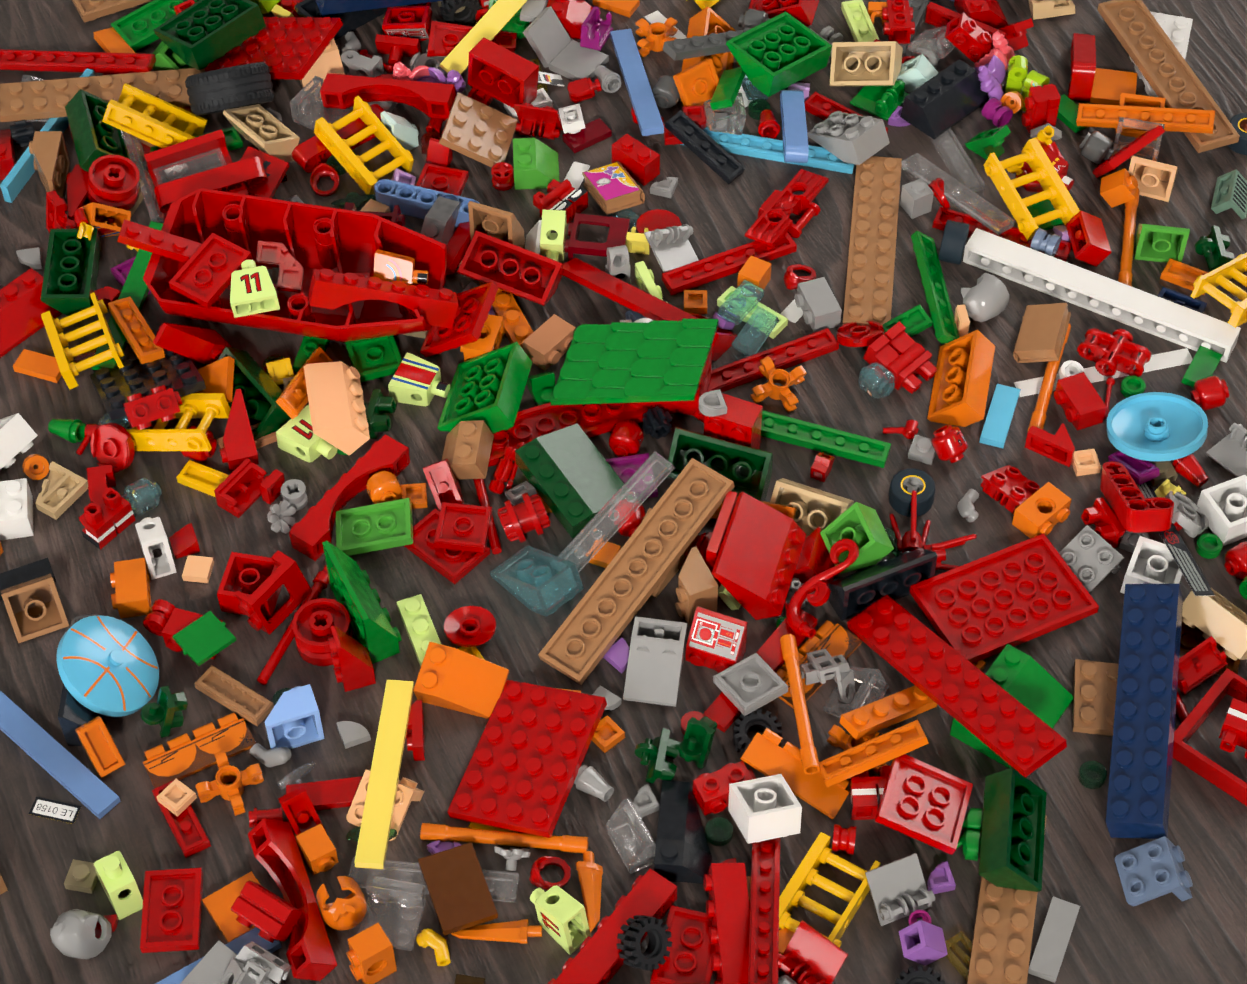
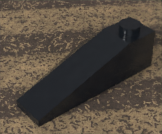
(681, 842)

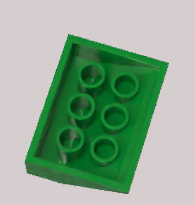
(779, 53)
(488, 389)
(366, 616)
(1026, 683)

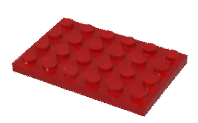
(284, 45)
(1004, 599)
(527, 758)

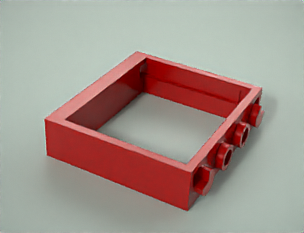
(1236, 687)

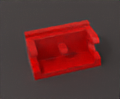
(240, 488)
(1200, 665)

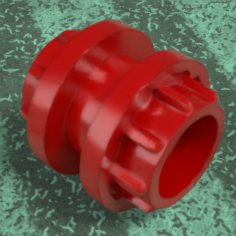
(523, 517)

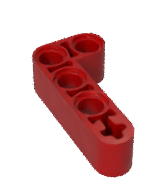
(1082, 66)
(1130, 506)

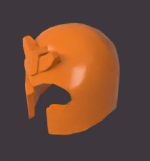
(344, 912)

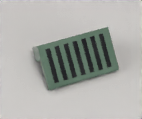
(1231, 193)

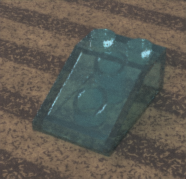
(539, 579)

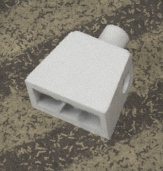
(152, 537)

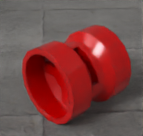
(158, 617)

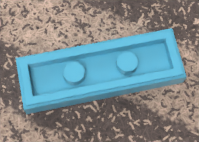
(1000, 416)

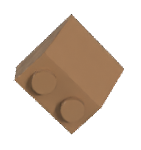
(469, 449)
(695, 587)
(34, 608)

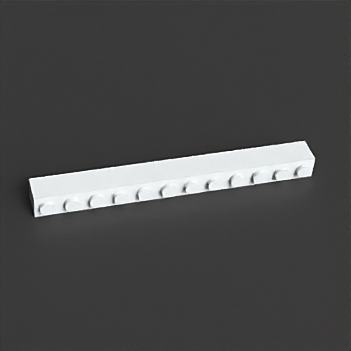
(1100, 294)

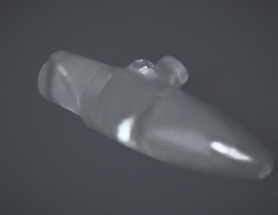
(296, 775)

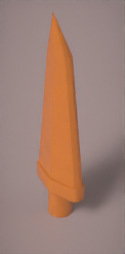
(590, 881)
(505, 932)

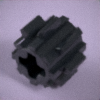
(22, 132)
(657, 422)

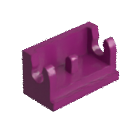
(595, 30)

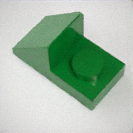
(989, 141)
(541, 387)

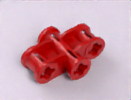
(1110, 351)

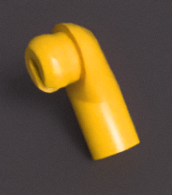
(431, 938)

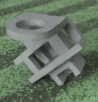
(829, 668)
(256, 960)

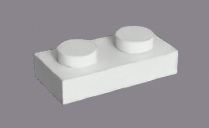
(571, 119)

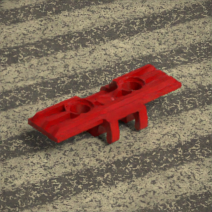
(775, 211)

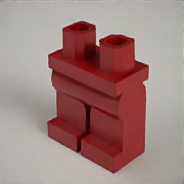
(901, 357)

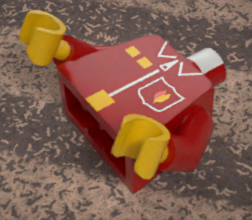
(1054, 156)

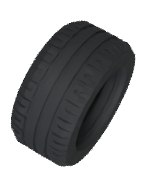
(229, 88)

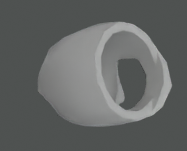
(986, 298)
(75, 934)

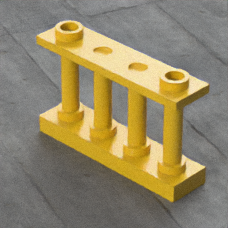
(152, 118)
(354, 163)
(1047, 177)
(1221, 276)
(59, 341)
(181, 439)
(808, 874)

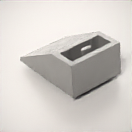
(850, 136)
(655, 661)

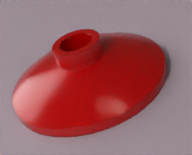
(470, 626)

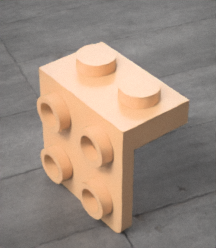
(405, 794)

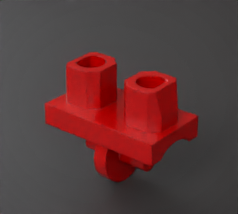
(1105, 520)

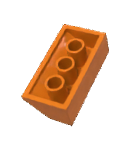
(704, 24)
(962, 380)

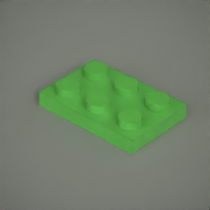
(374, 527)

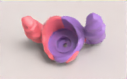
(994, 65)
(429, 74)

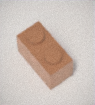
(549, 342)

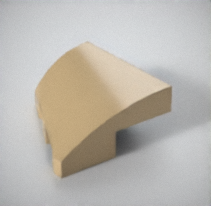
(1050, 8)

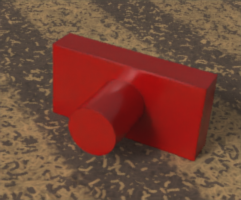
(397, 47)

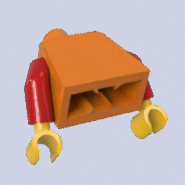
(101, 217)

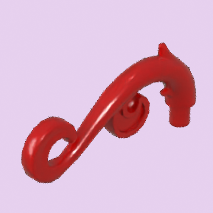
(822, 591)

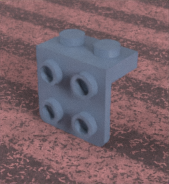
(1153, 872)

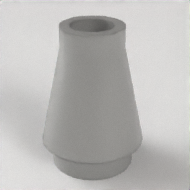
(608, 79)
(592, 783)

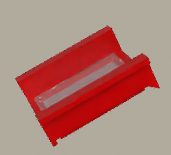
(189, 158)

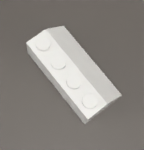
(14, 438)

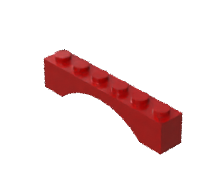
(431, 98)
(336, 289)
(319, 521)
(278, 852)

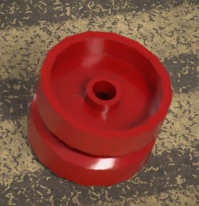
(114, 182)
(313, 629)

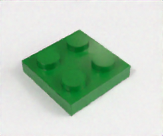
(374, 357)

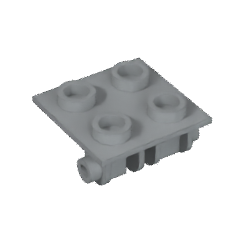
(672, 246)
(1232, 451)
(1091, 558)
(899, 889)

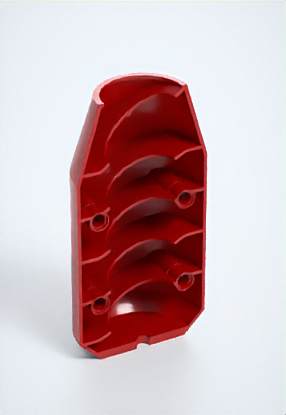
(316, 239)

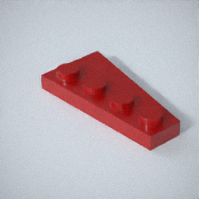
(446, 37)

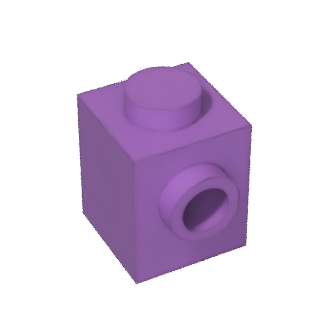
(923, 942)

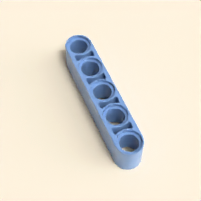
(794, 126)
(416, 200)

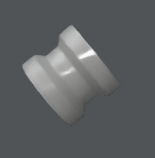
(298, 493)

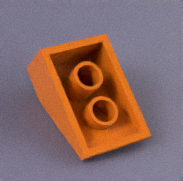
(459, 681)

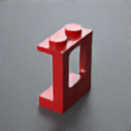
(295, 583)

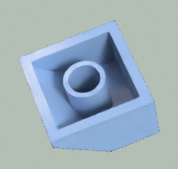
(294, 719)

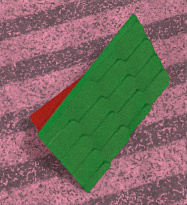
(638, 364)

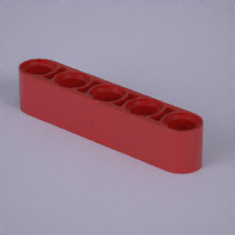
(313, 151)
(223, 178)

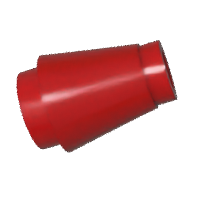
(768, 125)
(1191, 470)

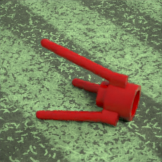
(911, 539)
(940, 548)

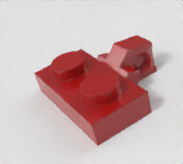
(56, 214)

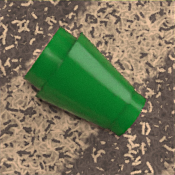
(68, 429)

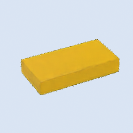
(201, 477)

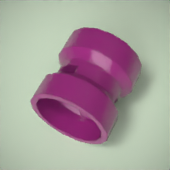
(996, 112)

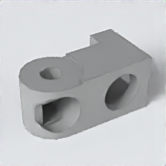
(360, 65)
(618, 262)

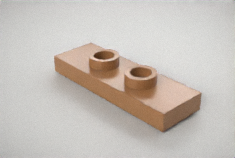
(234, 695)

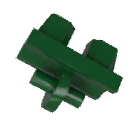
(1214, 248)
(375, 413)
(166, 711)
(698, 741)
(656, 754)

